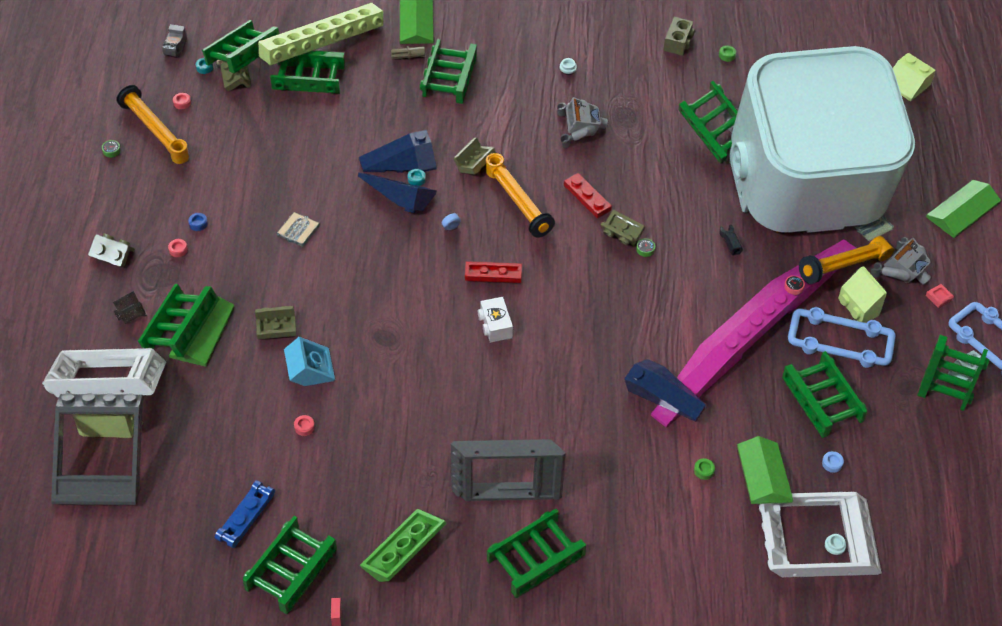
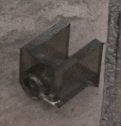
(128, 308)

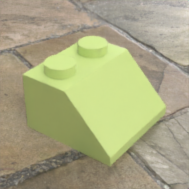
(912, 76)
(862, 296)

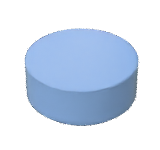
(451, 221)
(832, 462)

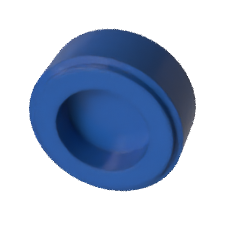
(198, 221)

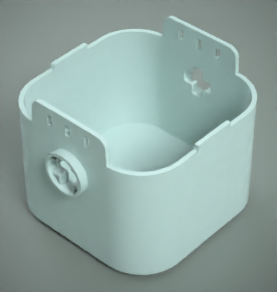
(820, 139)

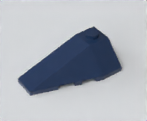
(405, 154)
(404, 195)
(661, 387)

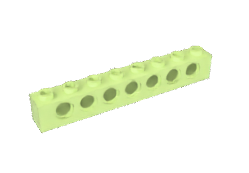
(320, 33)

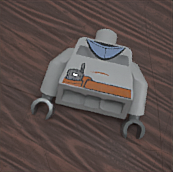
(582, 120)
(905, 263)

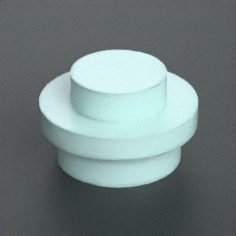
(568, 66)
(835, 544)

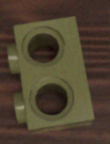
(678, 36)

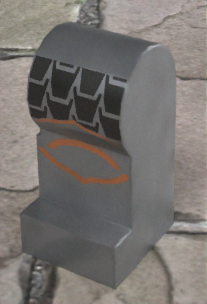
(175, 40)

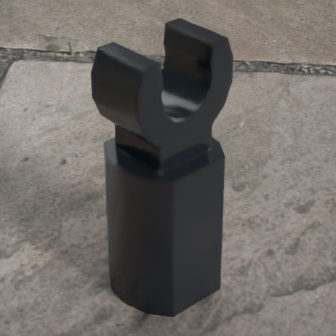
(731, 240)

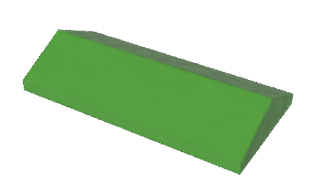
(416, 21)
(964, 207)
(209, 335)
(764, 471)
(402, 545)

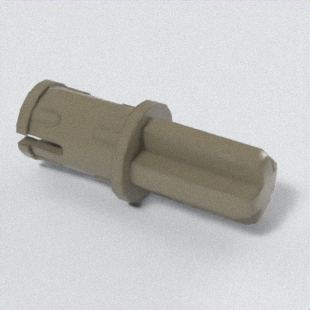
(408, 52)

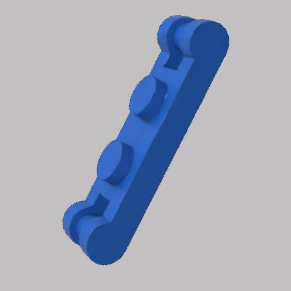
(245, 514)

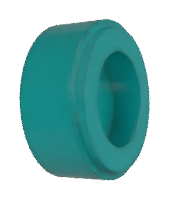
(202, 68)
(416, 177)

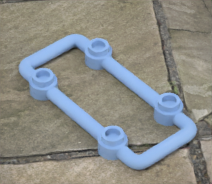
(872, 329)
(965, 333)

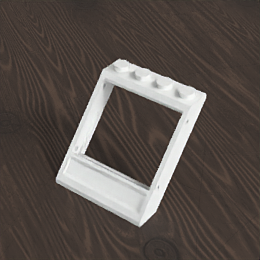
(142, 378)
(857, 530)

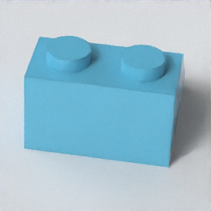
(308, 362)

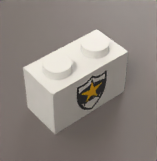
(496, 319)

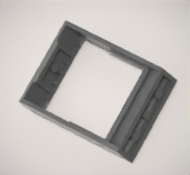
(547, 477)
(96, 488)

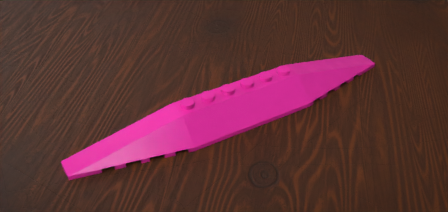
(742, 330)

